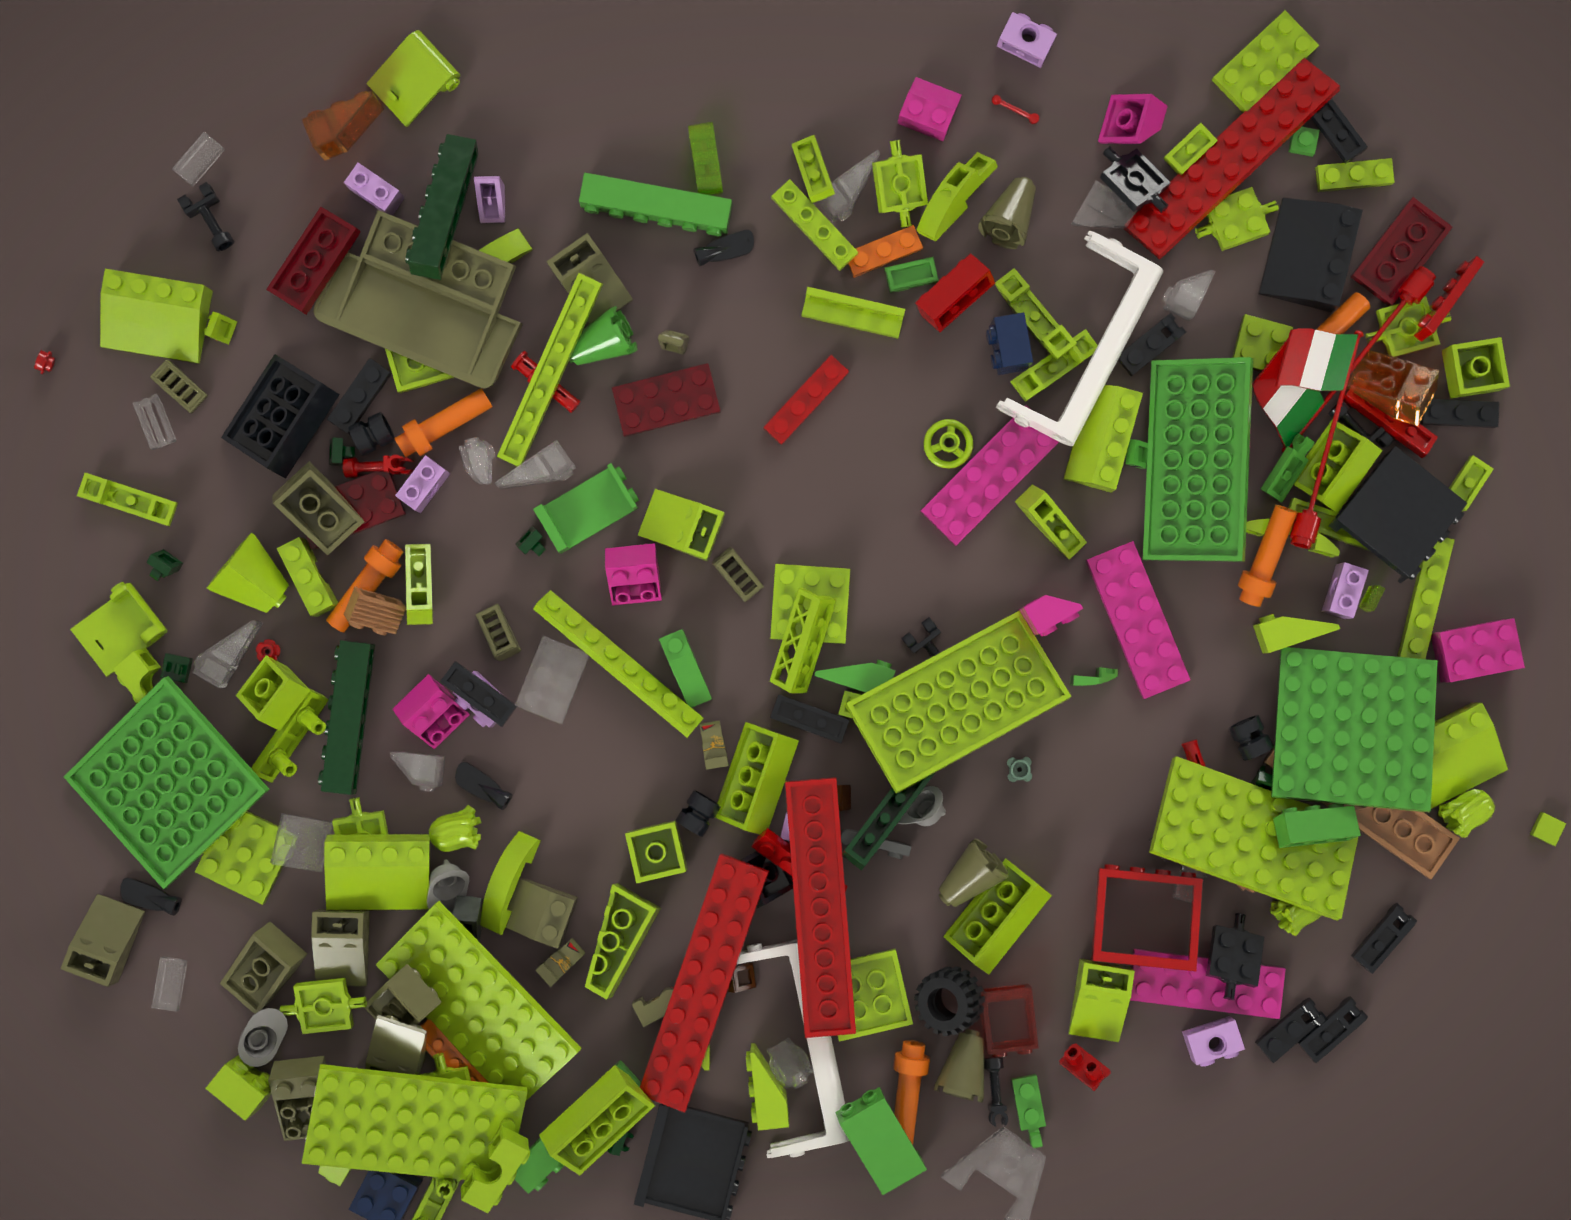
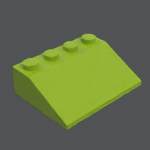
(153, 315)
(1464, 752)
(377, 871)

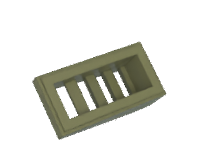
(673, 341)
(163, 370)
(722, 558)
(507, 651)

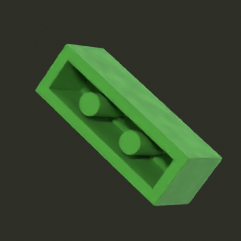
(1316, 825)

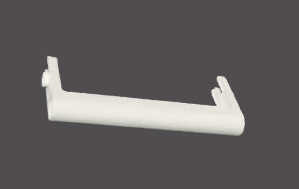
(1107, 352)
(823, 1064)

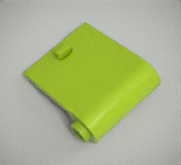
(415, 75)
(120, 628)

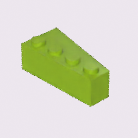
(622, 933)

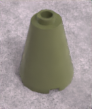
(1010, 215)
(972, 874)
(964, 1068)

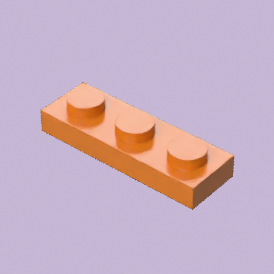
(885, 251)

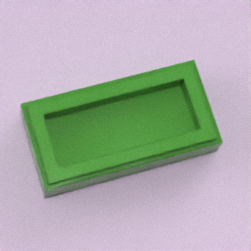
(911, 275)

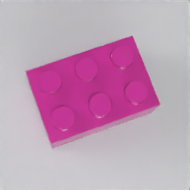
(1477, 650)

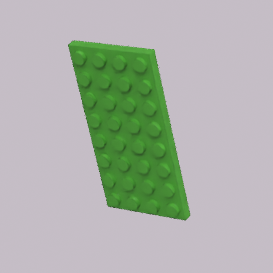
(1198, 459)

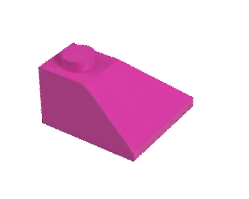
(1132, 119)

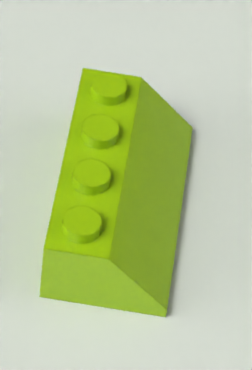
(1104, 439)
(756, 778)
(997, 918)
(596, 1120)

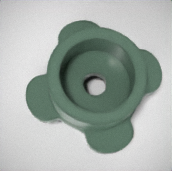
(1024, 764)

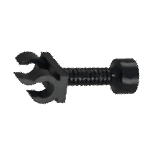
(221, 239)
(1378, 434)
(927, 643)
(994, 1065)

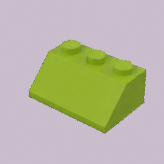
(1345, 467)

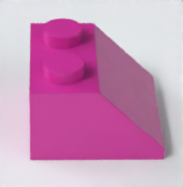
(929, 109)

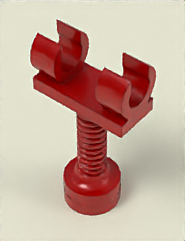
(390, 464)

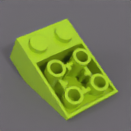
(681, 524)
(1101, 1000)
(770, 1103)

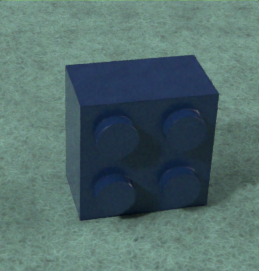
(1010, 344)
(385, 1195)

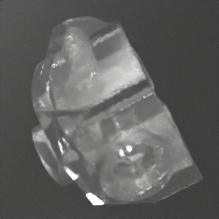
(477, 459)
(789, 1064)

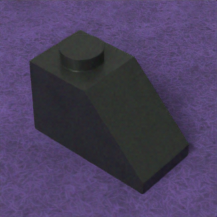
(468, 912)

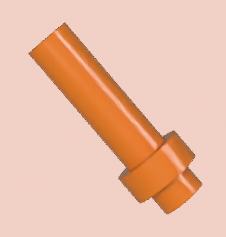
(1346, 315)
(419, 436)
(381, 562)
(1258, 581)
(911, 1065)

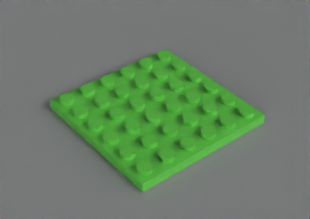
(1355, 729)
(166, 782)

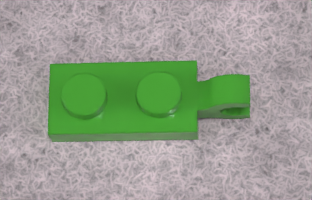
(1288, 468)
(1029, 1107)

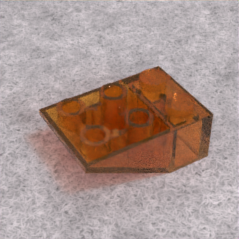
(340, 126)
(1394, 386)

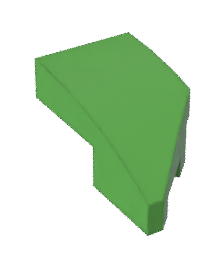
(1102, 675)

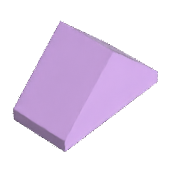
(490, 199)

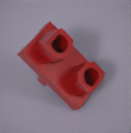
(1084, 1066)

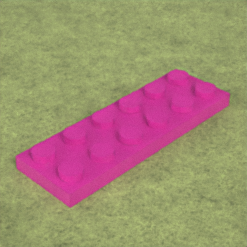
(987, 479)
(1138, 620)
(1204, 992)

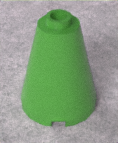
(604, 339)

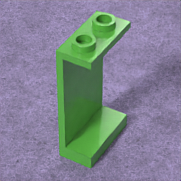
(587, 508)
(880, 1140)

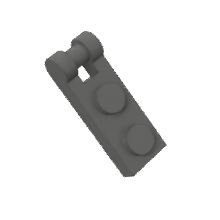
(894, 848)

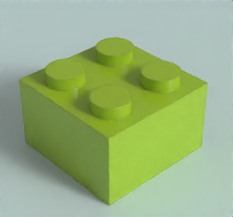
(1475, 368)
(272, 693)
(656, 851)
(241, 1087)

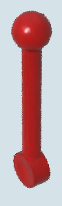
(1033, 118)

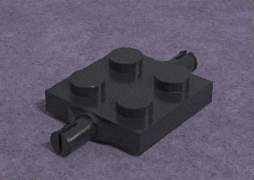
(1135, 180)
(1235, 956)

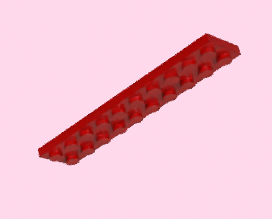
(1233, 157)
(820, 907)
(703, 982)

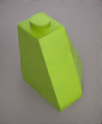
(251, 577)

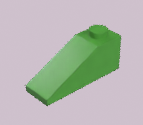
(685, 668)
(859, 677)

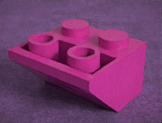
(633, 574)
(1047, 612)
(430, 711)

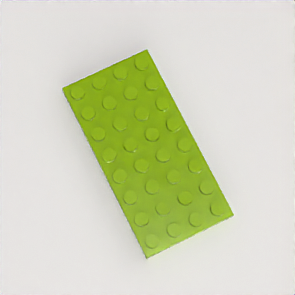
(957, 701)
(1231, 834)
(482, 1005)
(407, 1122)

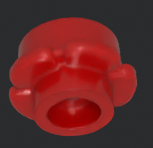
(44, 362)
(267, 644)

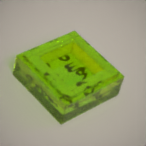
(1371, 598)

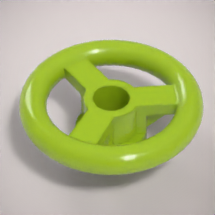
(962, 456)

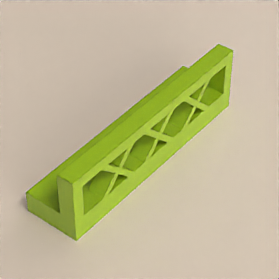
(853, 312)
(806, 645)

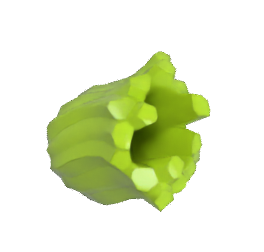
(1467, 812)
(455, 830)
(1292, 917)

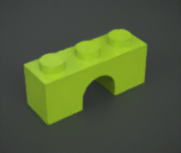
(302, 568)
(137, 673)
(486, 1188)

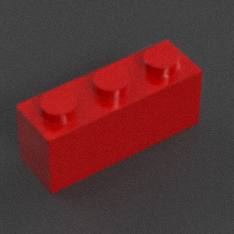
(955, 292)

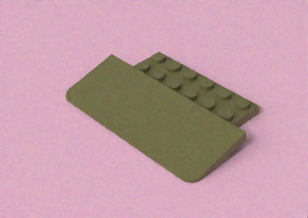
(432, 321)

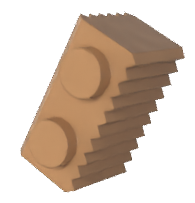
(374, 611)

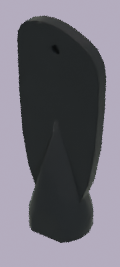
(725, 248)
(481, 785)
(148, 896)

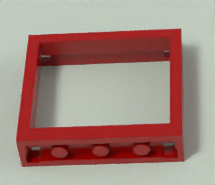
(1160, 876)

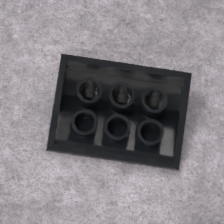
(1310, 253)
(280, 416)

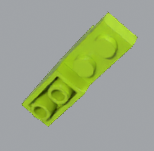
(951, 195)

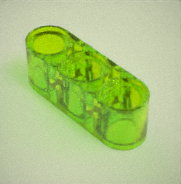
(705, 158)

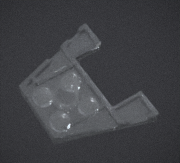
(1009, 1164)

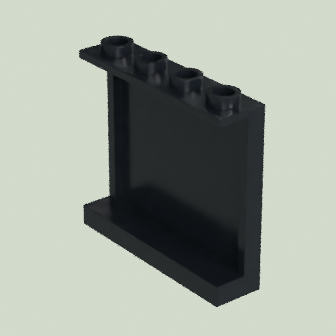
(1400, 513)
(693, 1162)

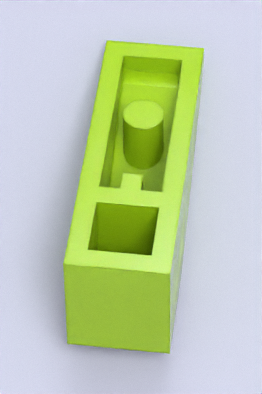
(1050, 521)
(418, 584)
(1286, 631)

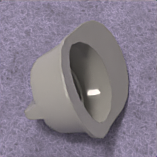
(926, 808)
(446, 884)
(262, 1037)

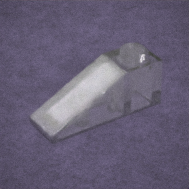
(849, 188)
(544, 467)
(223, 658)

